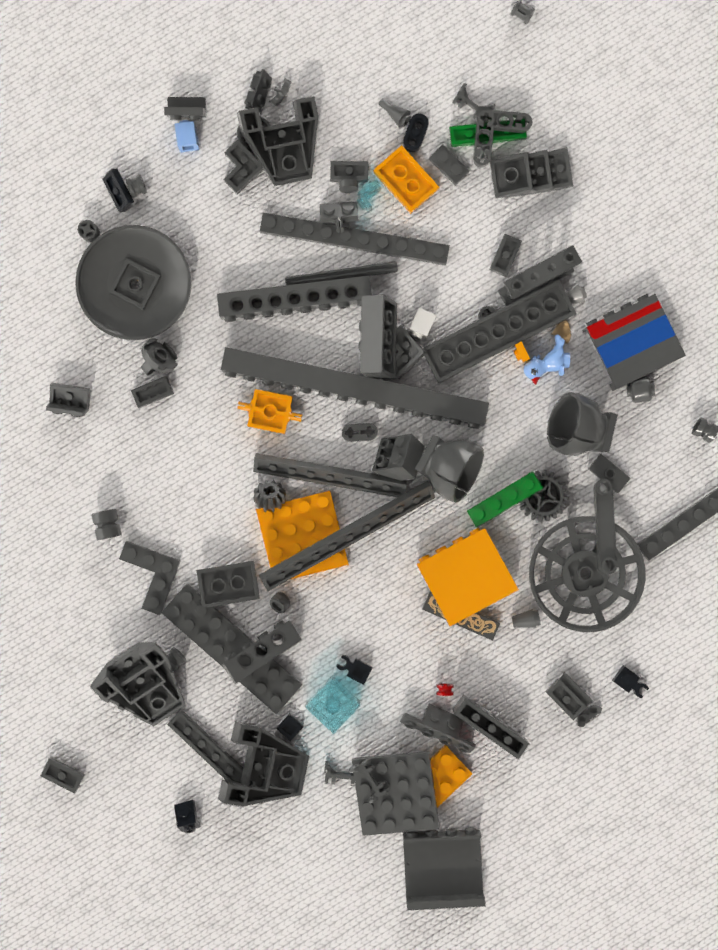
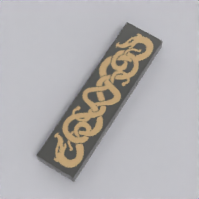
(476, 623)

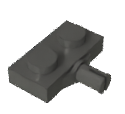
(338, 213)

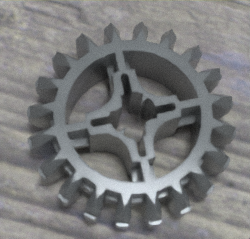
(538, 503)

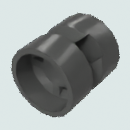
(106, 524)

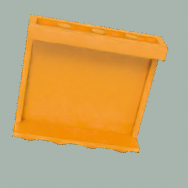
(467, 576)

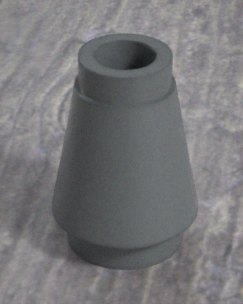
(527, 619)

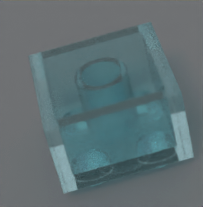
(333, 704)

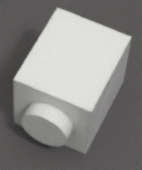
(422, 324)

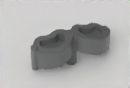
(281, 93)
(593, 710)

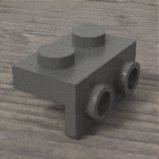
(185, 107)
(68, 399)

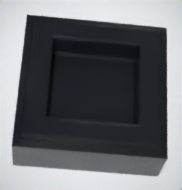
(289, 727)

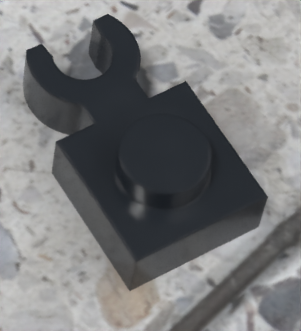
(357, 670)
(628, 680)

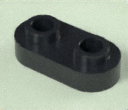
(414, 133)

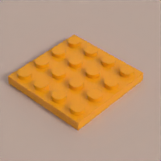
(297, 527)

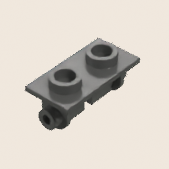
(261, 83)

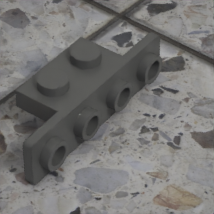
(440, 725)

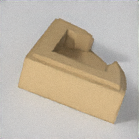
(563, 330)

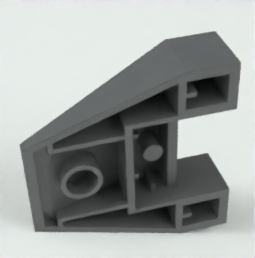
(284, 148)
(270, 769)

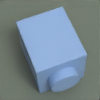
(186, 136)

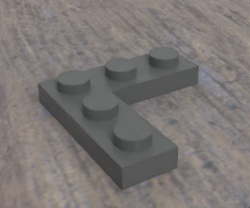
(164, 568)

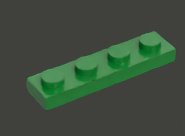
(505, 499)

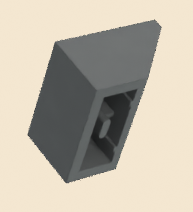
(398, 457)

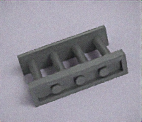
(540, 275)

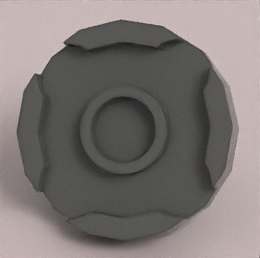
(158, 357)

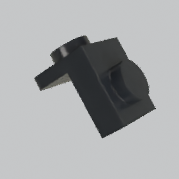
(186, 816)

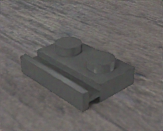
(569, 696)

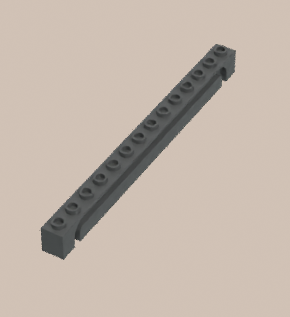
(354, 387)

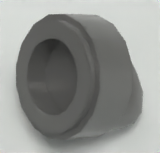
(280, 602)

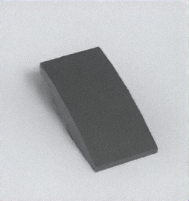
(531, 173)

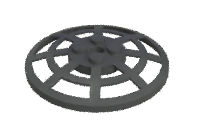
(586, 587)

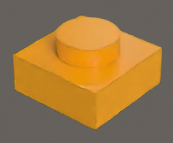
(521, 353)

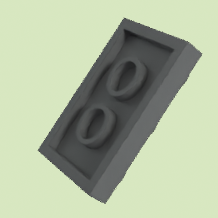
(227, 584)

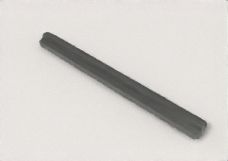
(367, 270)

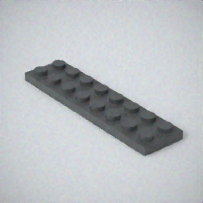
(498, 331)
(221, 638)

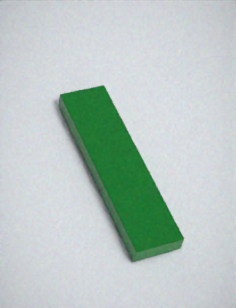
(465, 134)

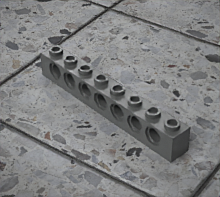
(227, 300)

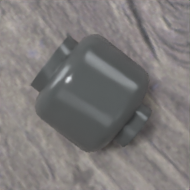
(641, 390)

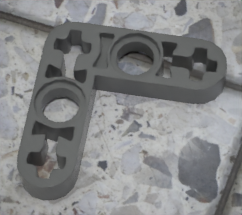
(494, 124)

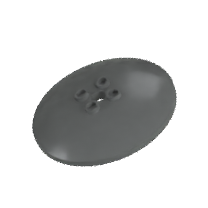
(106, 279)

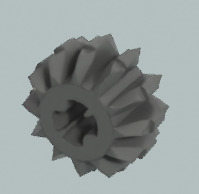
(269, 496)

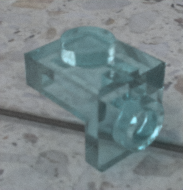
(367, 192)

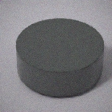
(348, 186)

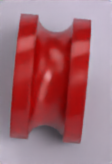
(444, 689)

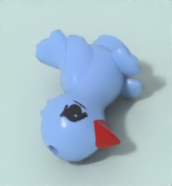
(554, 361)

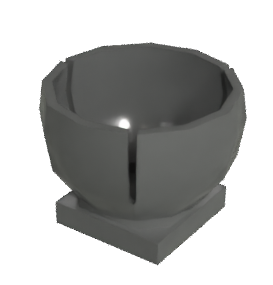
(579, 426)
(451, 466)

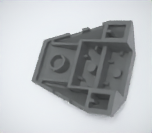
(141, 683)

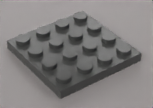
(410, 799)

